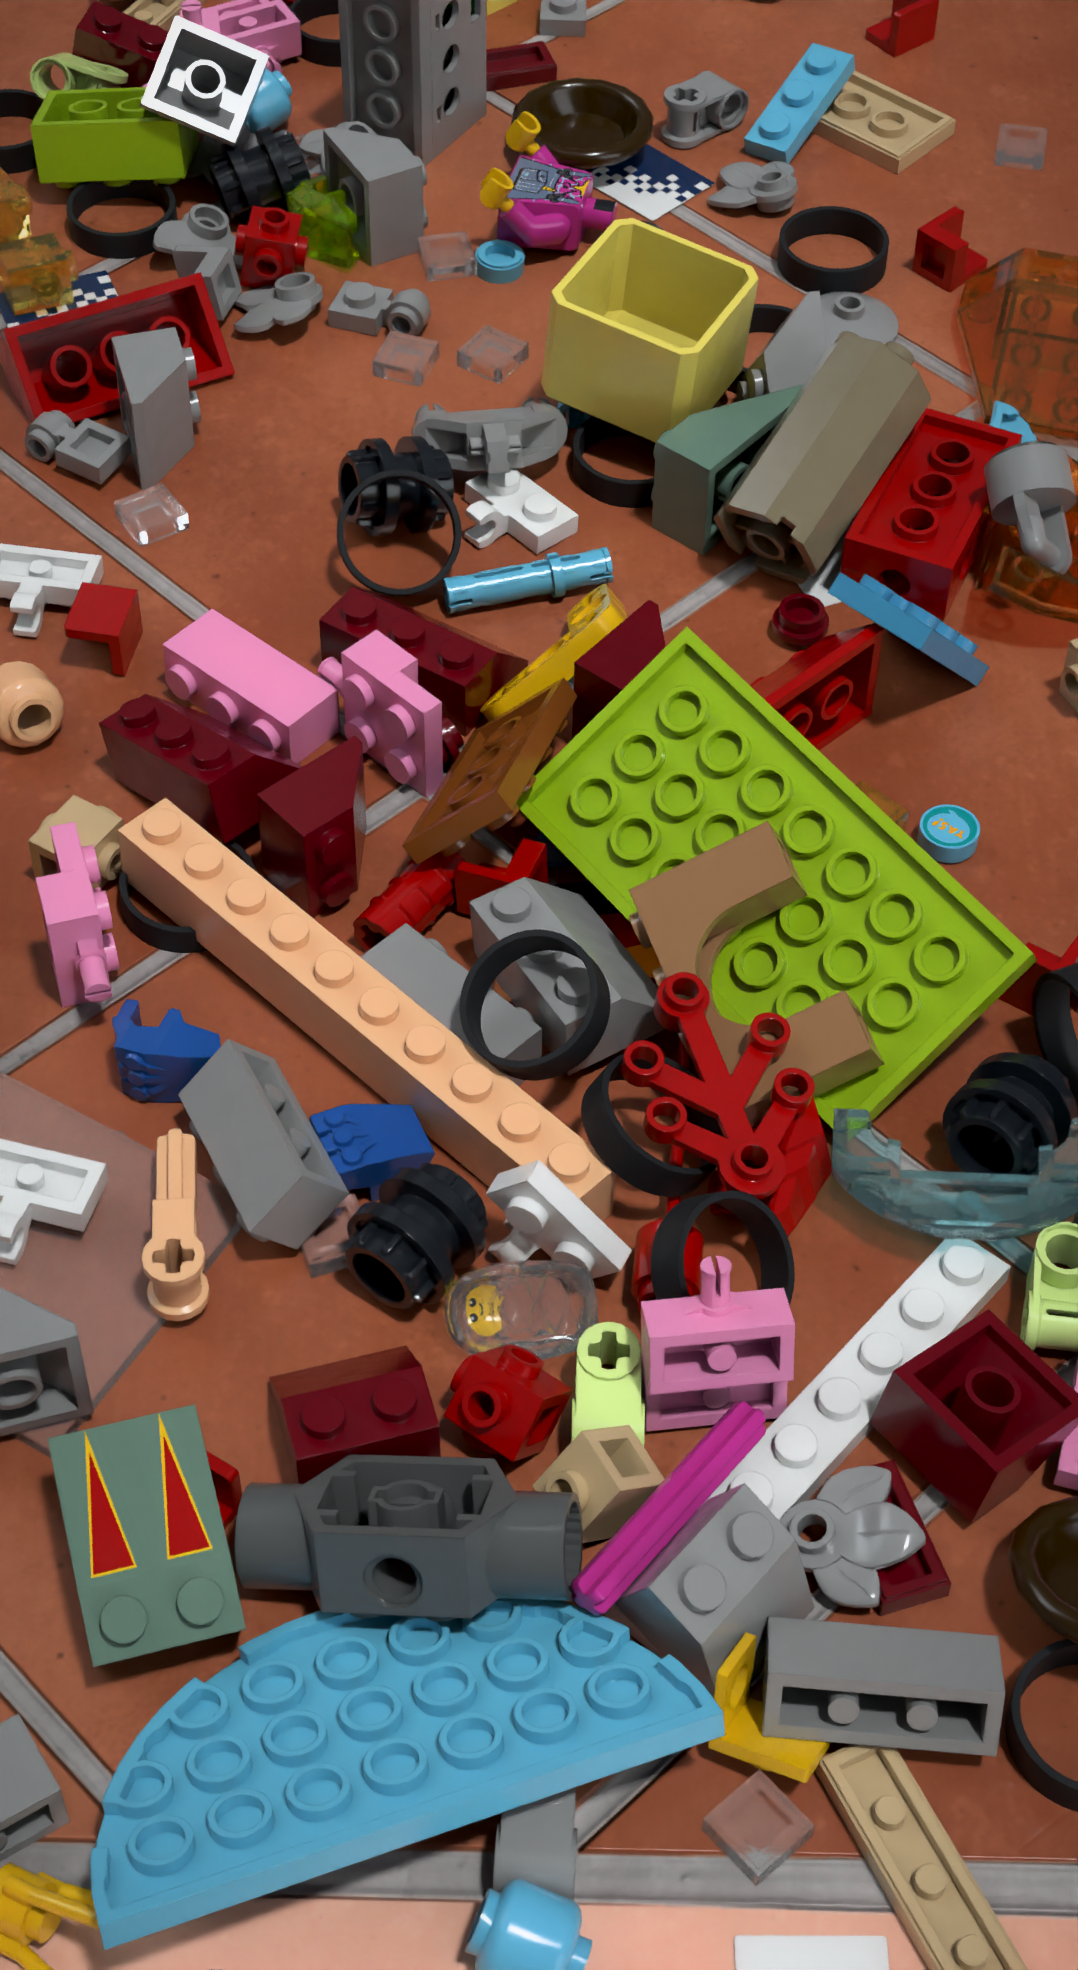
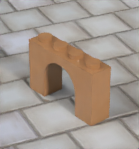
(699, 908)

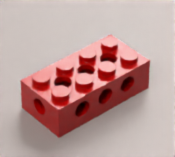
(885, 541)

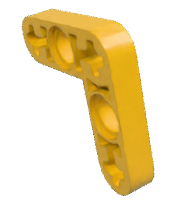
(587, 624)

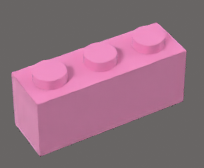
(251, 686)

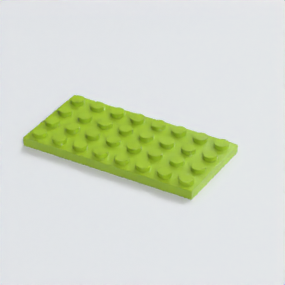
(703, 758)

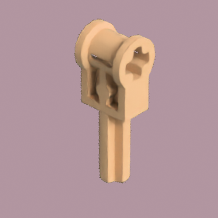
(174, 1253)

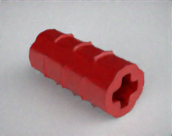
(410, 898)

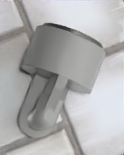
(1033, 490)

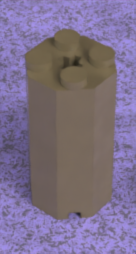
(824, 456)

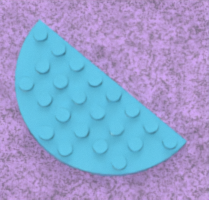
(370, 1739)

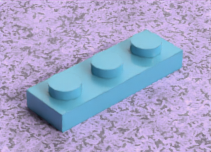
(799, 103)

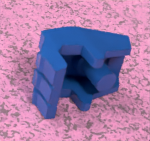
(160, 1059)
(371, 1142)

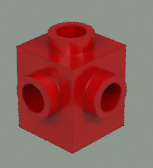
(270, 246)
(506, 1401)

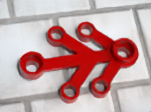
(718, 1092)

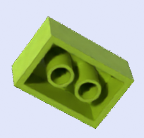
(108, 139)

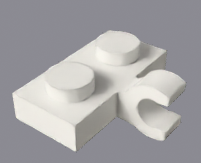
(516, 506)
(43, 576)
(45, 1189)
(551, 1217)

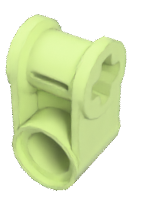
(78, 74)
(1052, 1292)
(608, 1395)

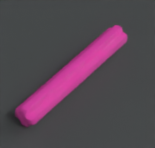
(668, 1508)

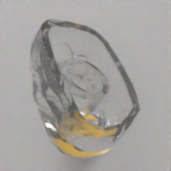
(523, 1305)

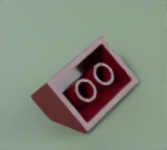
(451, 663)
(192, 762)

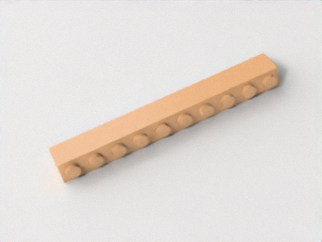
(352, 1007)

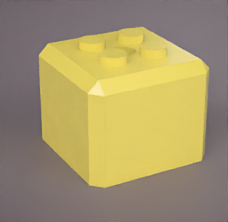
(647, 329)

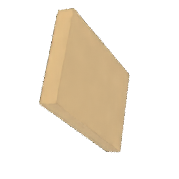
(883, 124)

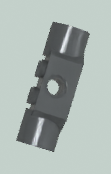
(409, 1537)

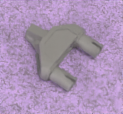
(494, 437)

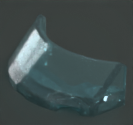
(953, 1202)

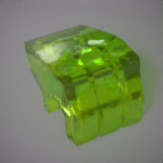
(325, 222)

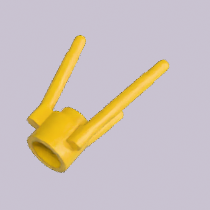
(33, 1910)

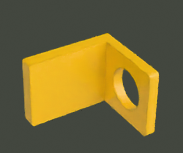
(744, 1722)

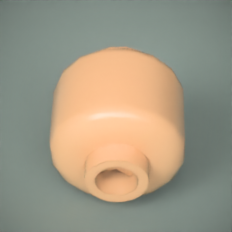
(28, 705)

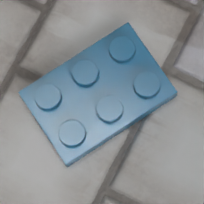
(911, 625)

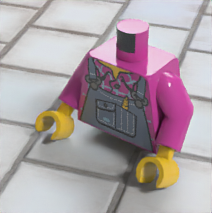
(541, 199)

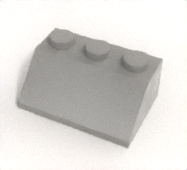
(557, 984)

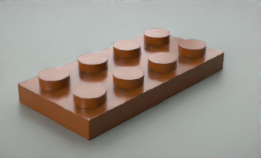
(491, 773)

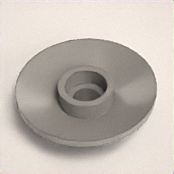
(859, 315)

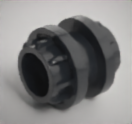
(258, 174)
(394, 499)
(1007, 1113)
(416, 1235)

